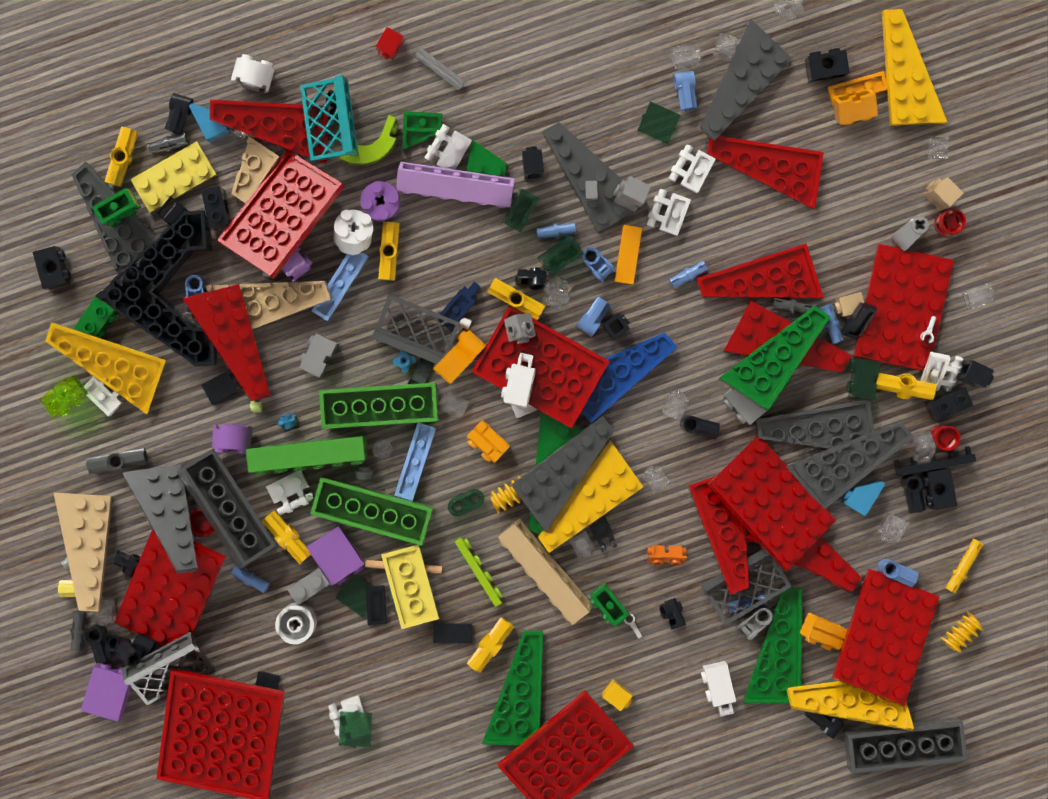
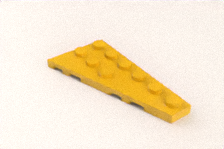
(910, 89)
(119, 367)
(600, 490)
(850, 703)

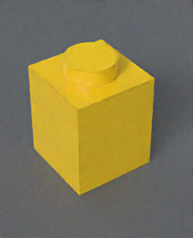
(617, 695)

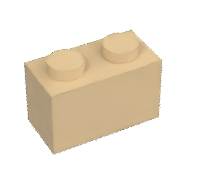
(942, 193)

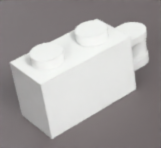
(519, 382)
(719, 686)

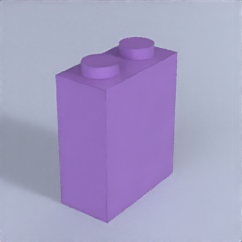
(336, 555)
(106, 692)

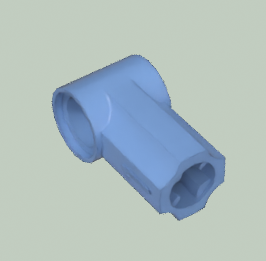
(684, 85)
(591, 320)
(899, 572)

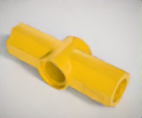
(125, 143)
(388, 264)
(504, 292)
(906, 386)
(286, 536)
(490, 645)

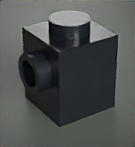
(616, 326)

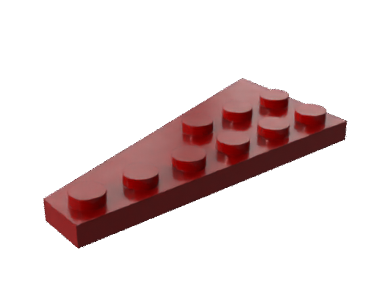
(272, 123)
(780, 167)
(773, 276)
(760, 325)
(228, 328)
(724, 534)
(827, 563)

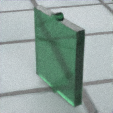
(658, 122)
(354, 594)
(355, 729)

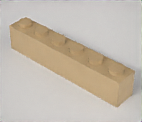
(545, 571)

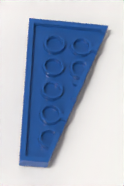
(625, 371)

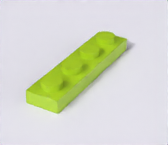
(475, 564)

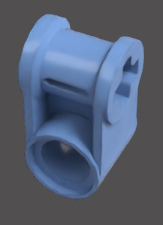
(598, 265)
(190, 291)

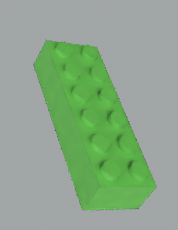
(378, 405)
(308, 453)
(371, 510)

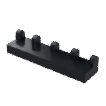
(935, 463)

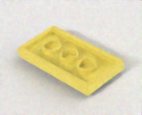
(174, 177)
(410, 586)

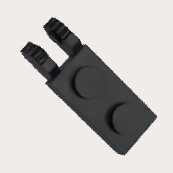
(600, 528)

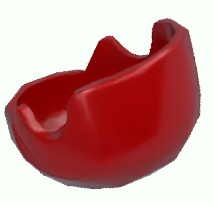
(199, 524)

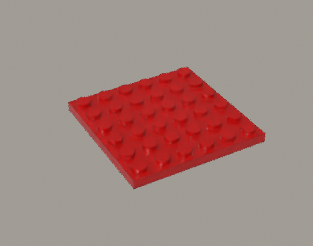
(220, 735)

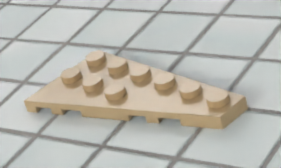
(278, 300)
(85, 535)

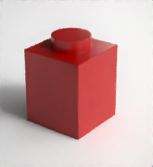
(389, 44)

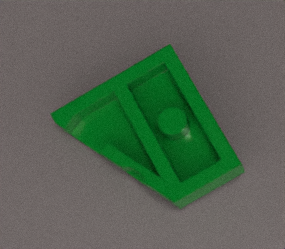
(419, 127)
(484, 161)

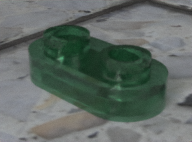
(466, 502)

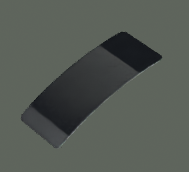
(421, 372)

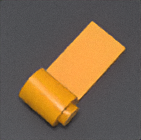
(460, 356)

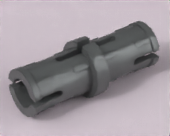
(168, 144)
(790, 306)
(77, 631)

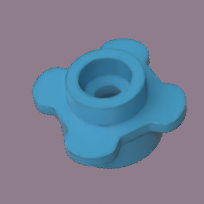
(399, 361)
(287, 421)

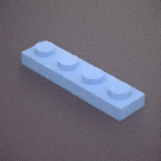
(340, 284)
(415, 461)

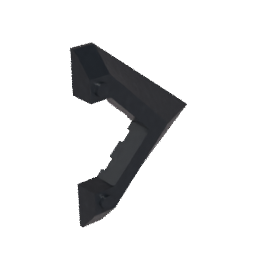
(137, 289)

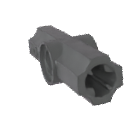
(106, 462)

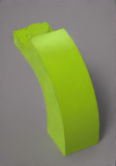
(378, 150)

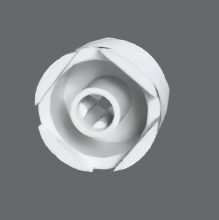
(252, 74)
(353, 231)
(288, 631)

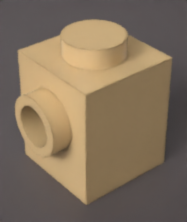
(846, 305)

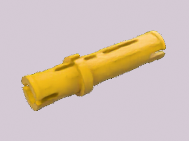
(964, 566)

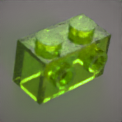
(64, 396)

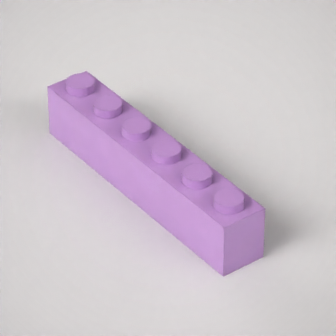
(454, 184)

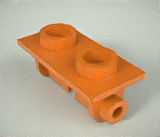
(673, 556)

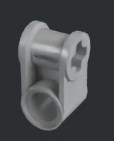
(909, 234)
(754, 622)

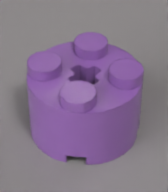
(376, 191)
(297, 265)
(231, 437)

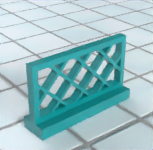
(345, 115)

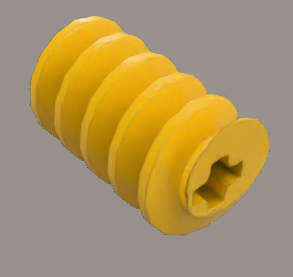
(504, 497)
(962, 633)

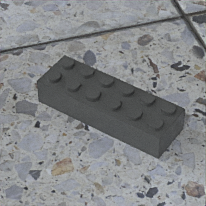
(226, 508)
(896, 748)

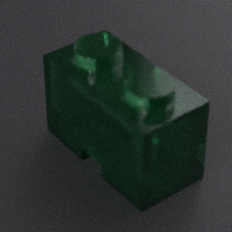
(520, 210)
(560, 255)
(862, 378)

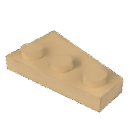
(255, 167)

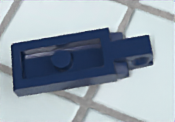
(460, 304)

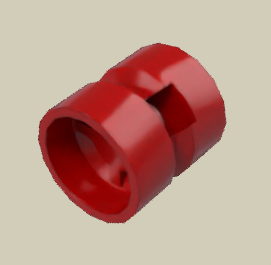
(950, 222)
(945, 437)

